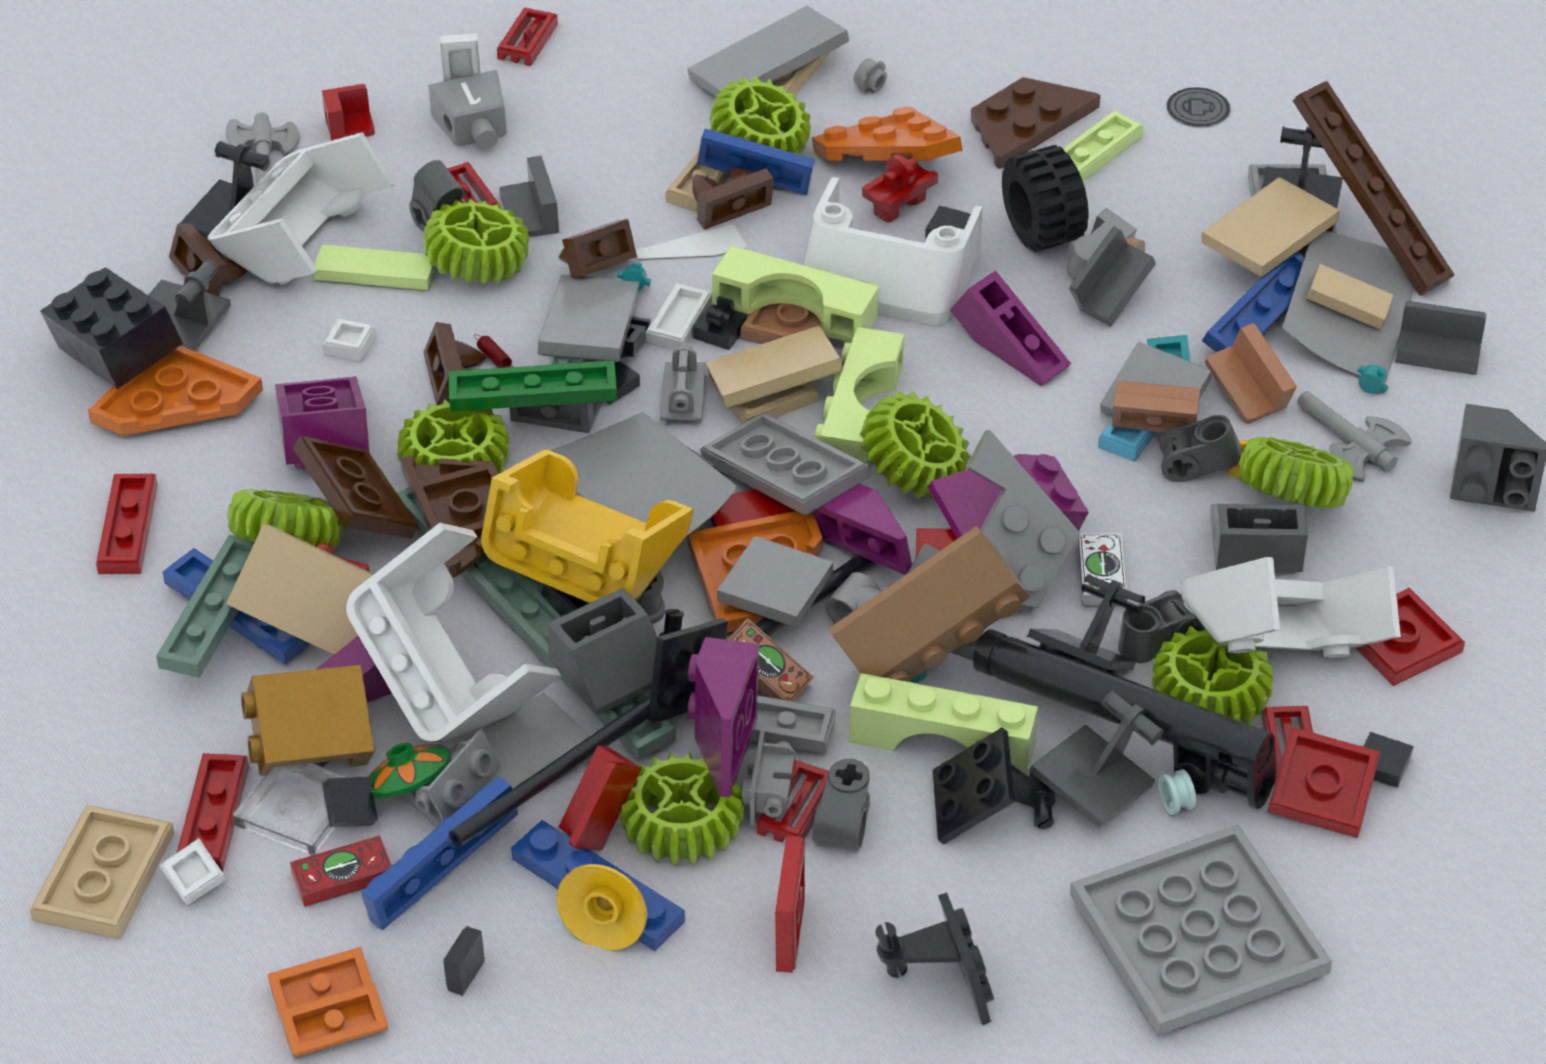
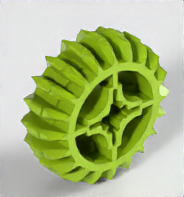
(763, 115)
(476, 241)
(454, 435)
(913, 443)
(1296, 472)
(293, 513)
(1210, 677)
(682, 822)

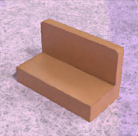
(1252, 376)
(1153, 406)

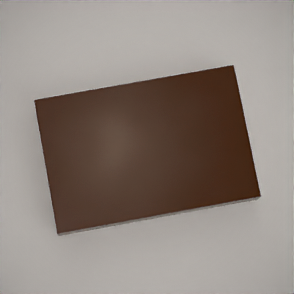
(355, 487)

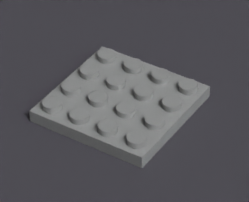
(1199, 929)

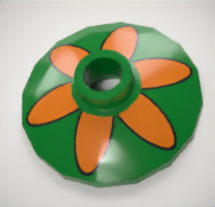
(408, 768)

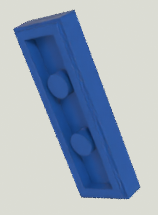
(726, 151)

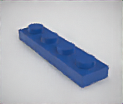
(1259, 305)
(186, 576)
(551, 858)
(430, 860)

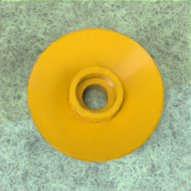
(594, 919)

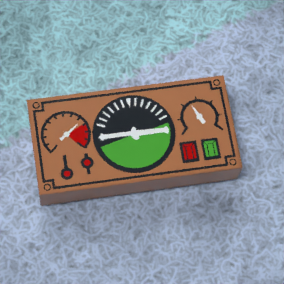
(778, 672)

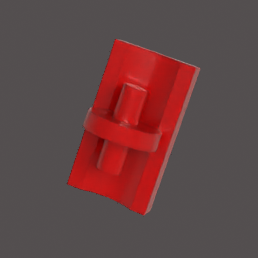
(900, 185)

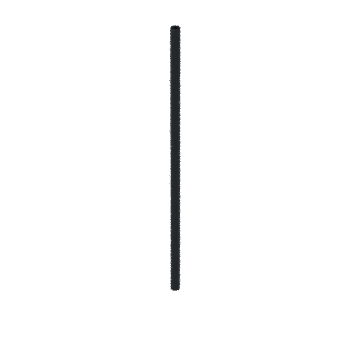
(607, 735)

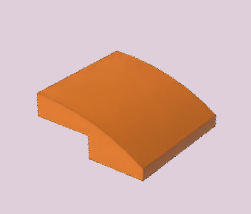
(327, 1002)

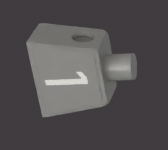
(470, 109)

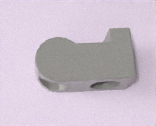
(1086, 245)

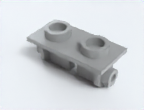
(683, 386)
(771, 776)
(461, 779)

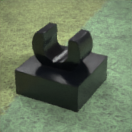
(720, 324)

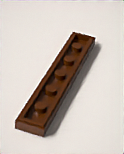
(1373, 188)

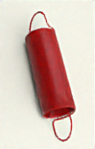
(493, 352)

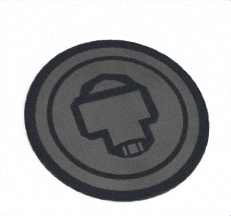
(1198, 106)

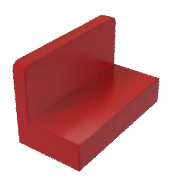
(599, 799)

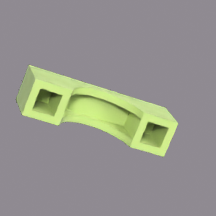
(764, 280)
(869, 368)
(892, 710)

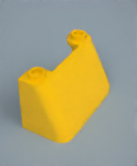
(569, 541)

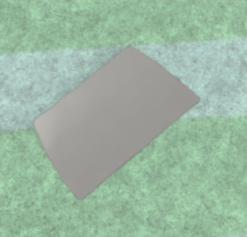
(1336, 335)
(642, 464)

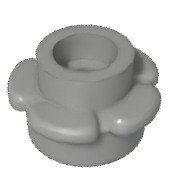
(870, 75)

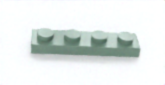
(206, 614)

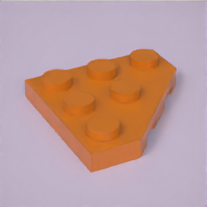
(878, 138)
(176, 392)
(719, 548)

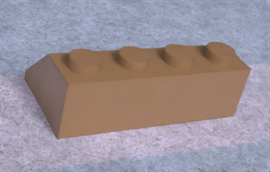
(931, 610)

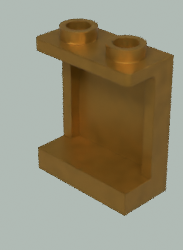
(308, 718)

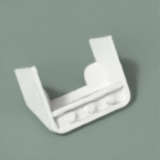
(293, 201)
(913, 277)
(1254, 610)
(414, 653)

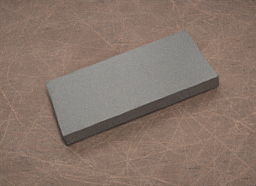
(771, 51)
(589, 318)
(785, 463)
(524, 743)

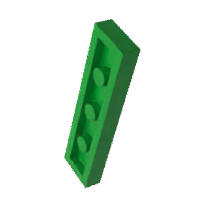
(532, 386)

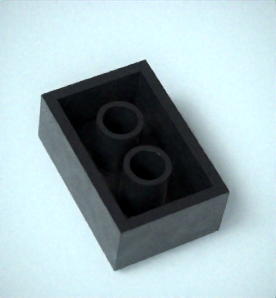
(111, 327)

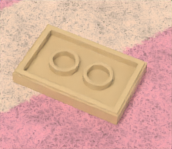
(1270, 226)
(773, 366)
(298, 589)
(102, 872)

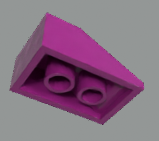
(323, 411)
(969, 498)
(724, 705)

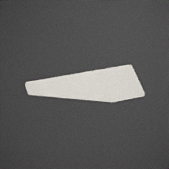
(700, 244)

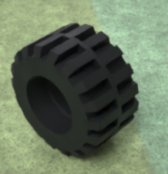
(1045, 198)

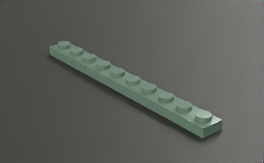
(528, 613)

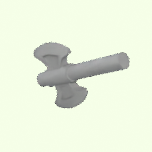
(263, 137)
(1360, 445)

